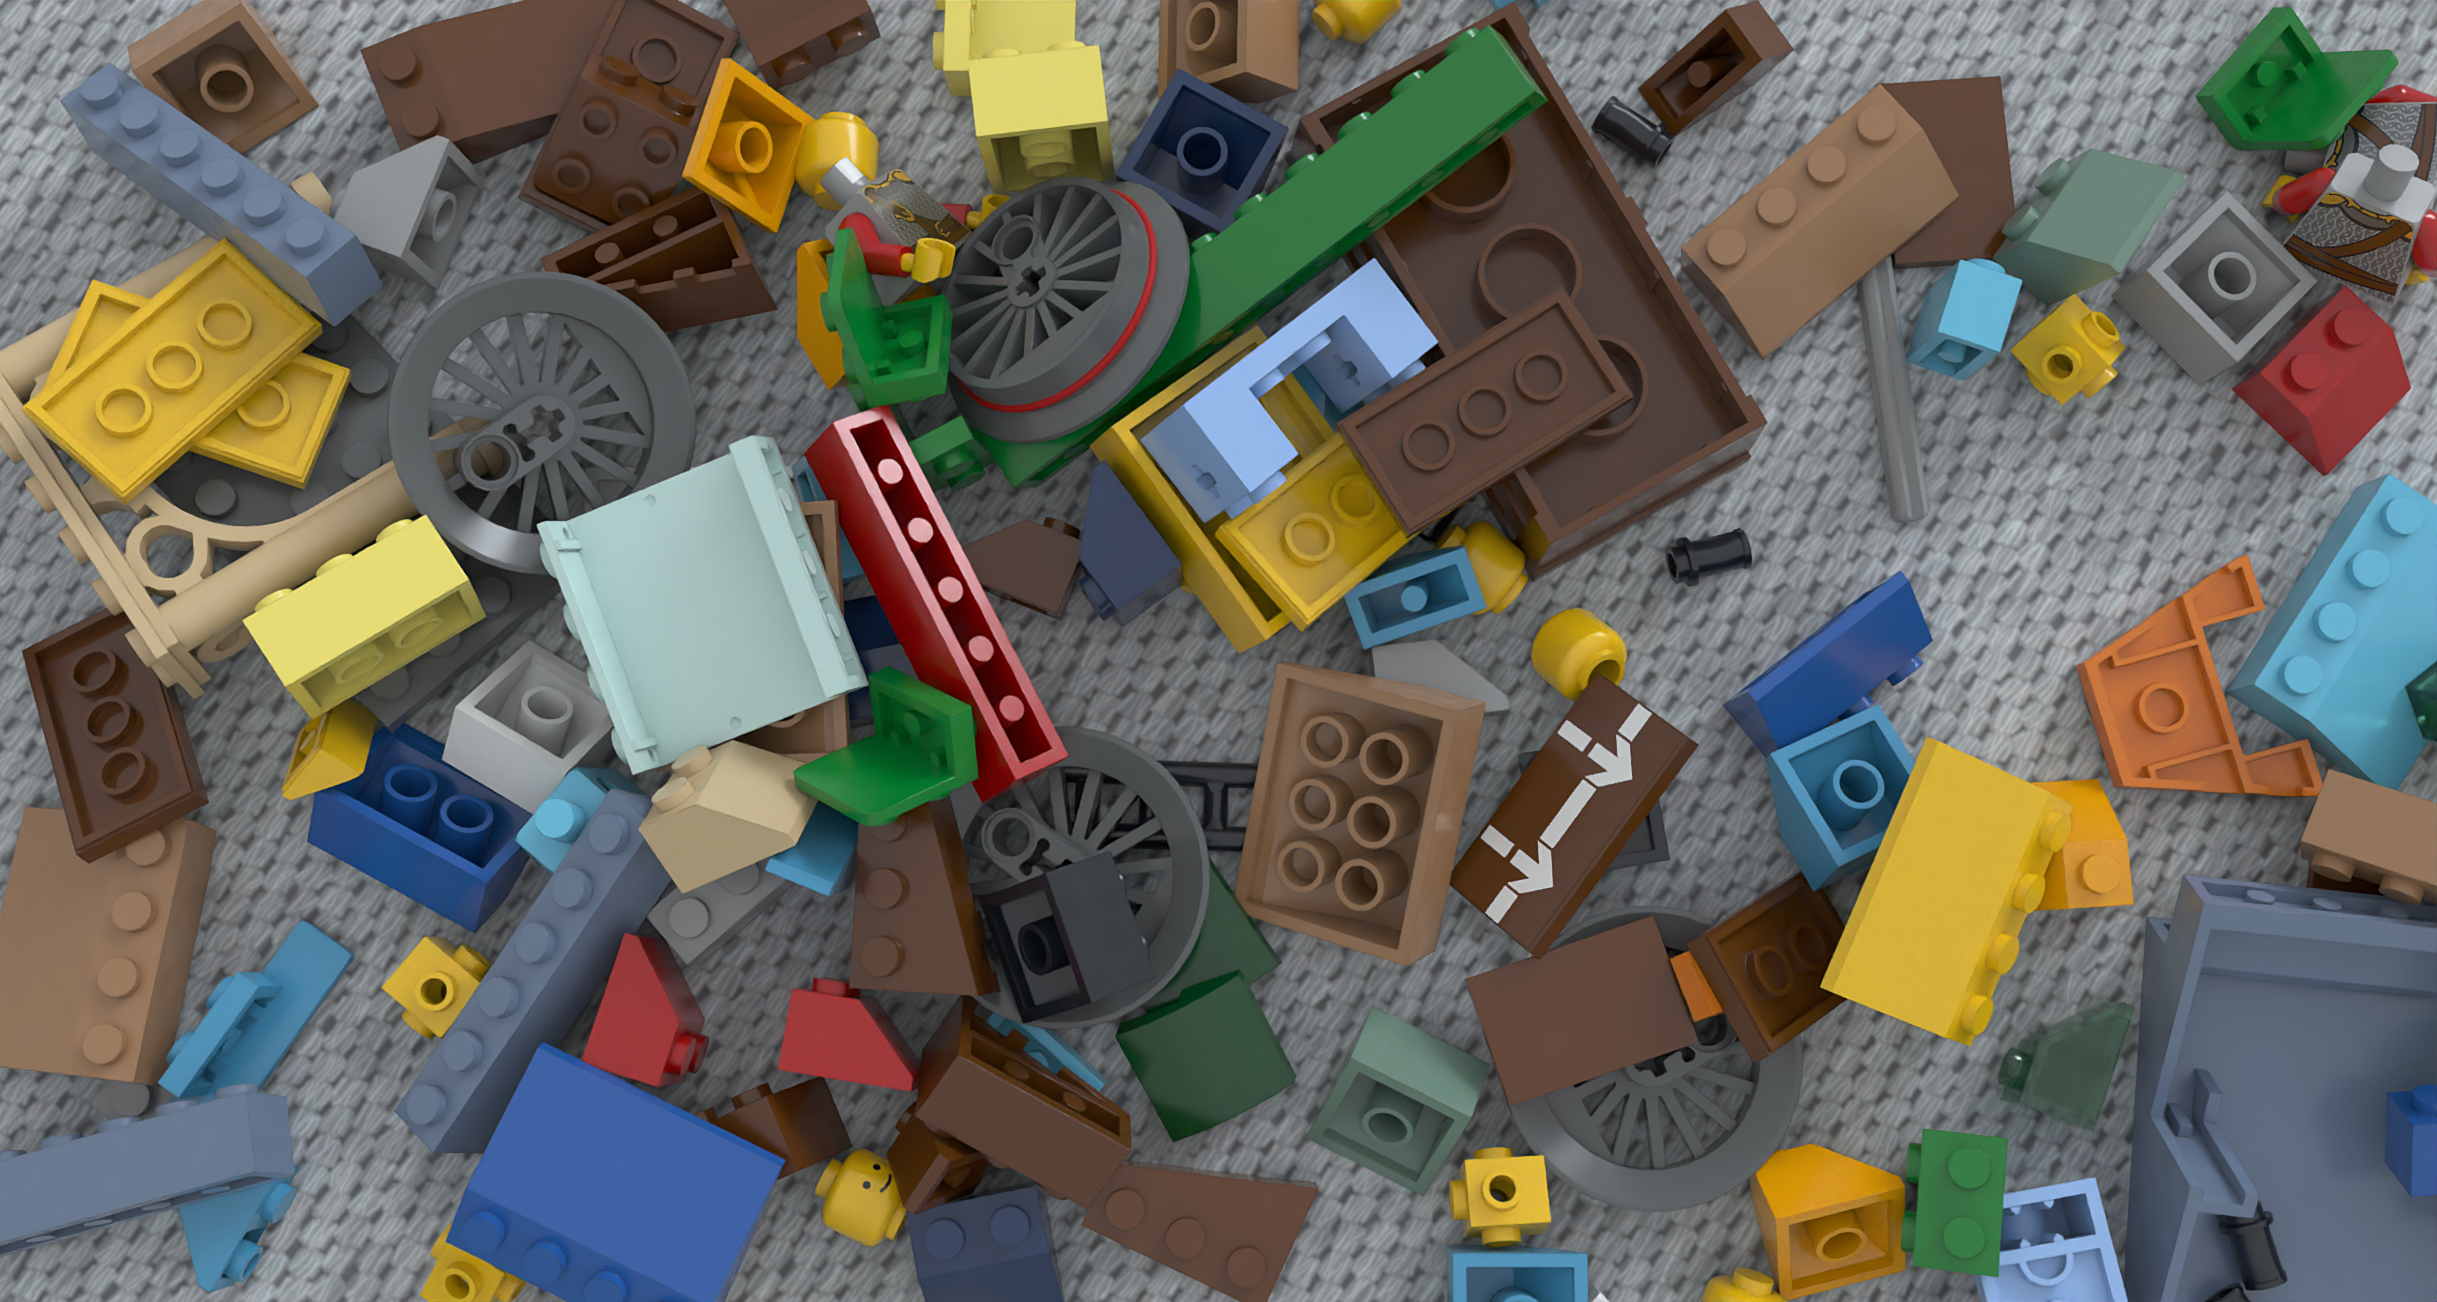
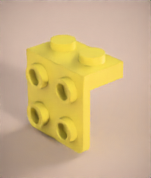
(988, 25)

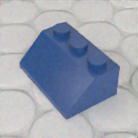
(1835, 668)
(424, 828)

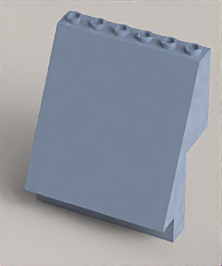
(2268, 1079)

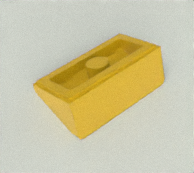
(330, 750)

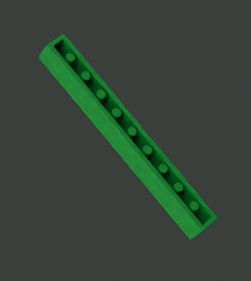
(1316, 219)

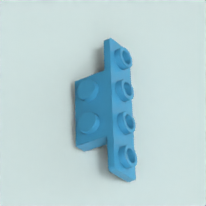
(256, 1017)

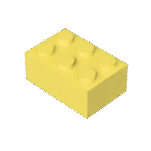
(1041, 115)
(365, 615)

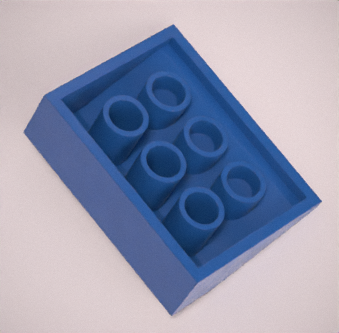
(612, 1191)

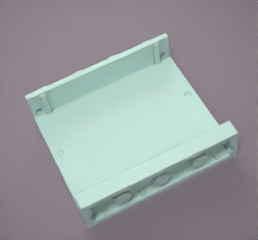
(702, 606)

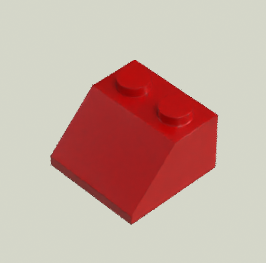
(2328, 379)
(647, 1017)
(846, 1038)

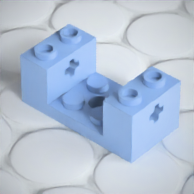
(1355, 344)
(2055, 1248)

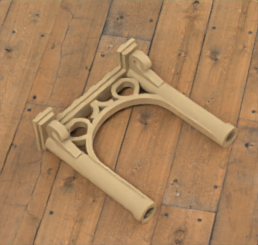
(204, 608)

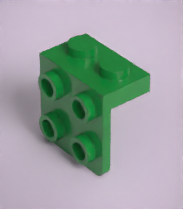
(2287, 91)
(890, 349)
(947, 454)
(916, 755)
(1957, 1202)

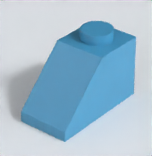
(1414, 595)

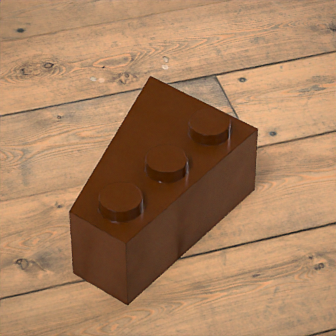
(675, 262)
(917, 908)
(1018, 1110)
(792, 1123)
(1205, 1223)

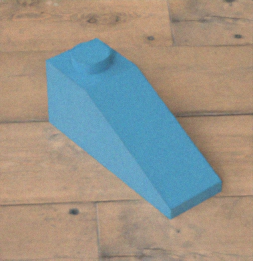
(823, 855)

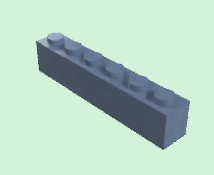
(223, 193)
(538, 979)
(143, 1166)

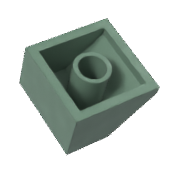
(2084, 222)
(1399, 1101)

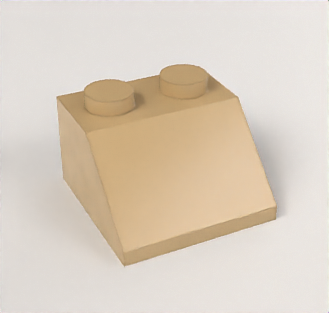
(725, 812)

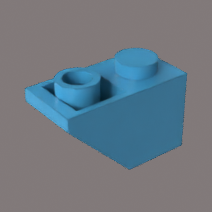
(227, 1228)

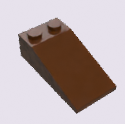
(484, 75)

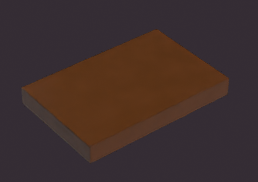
(1970, 138)
(1771, 963)
(1581, 1011)

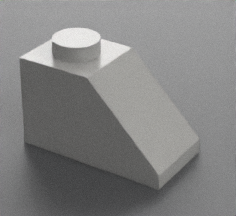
(1434, 666)

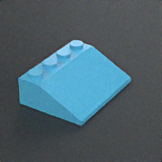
(2355, 637)

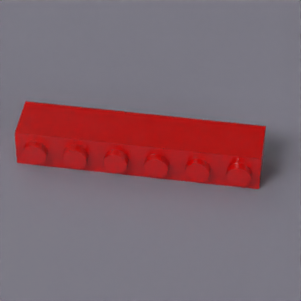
(933, 595)

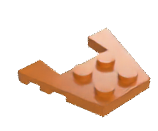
(2165, 707)

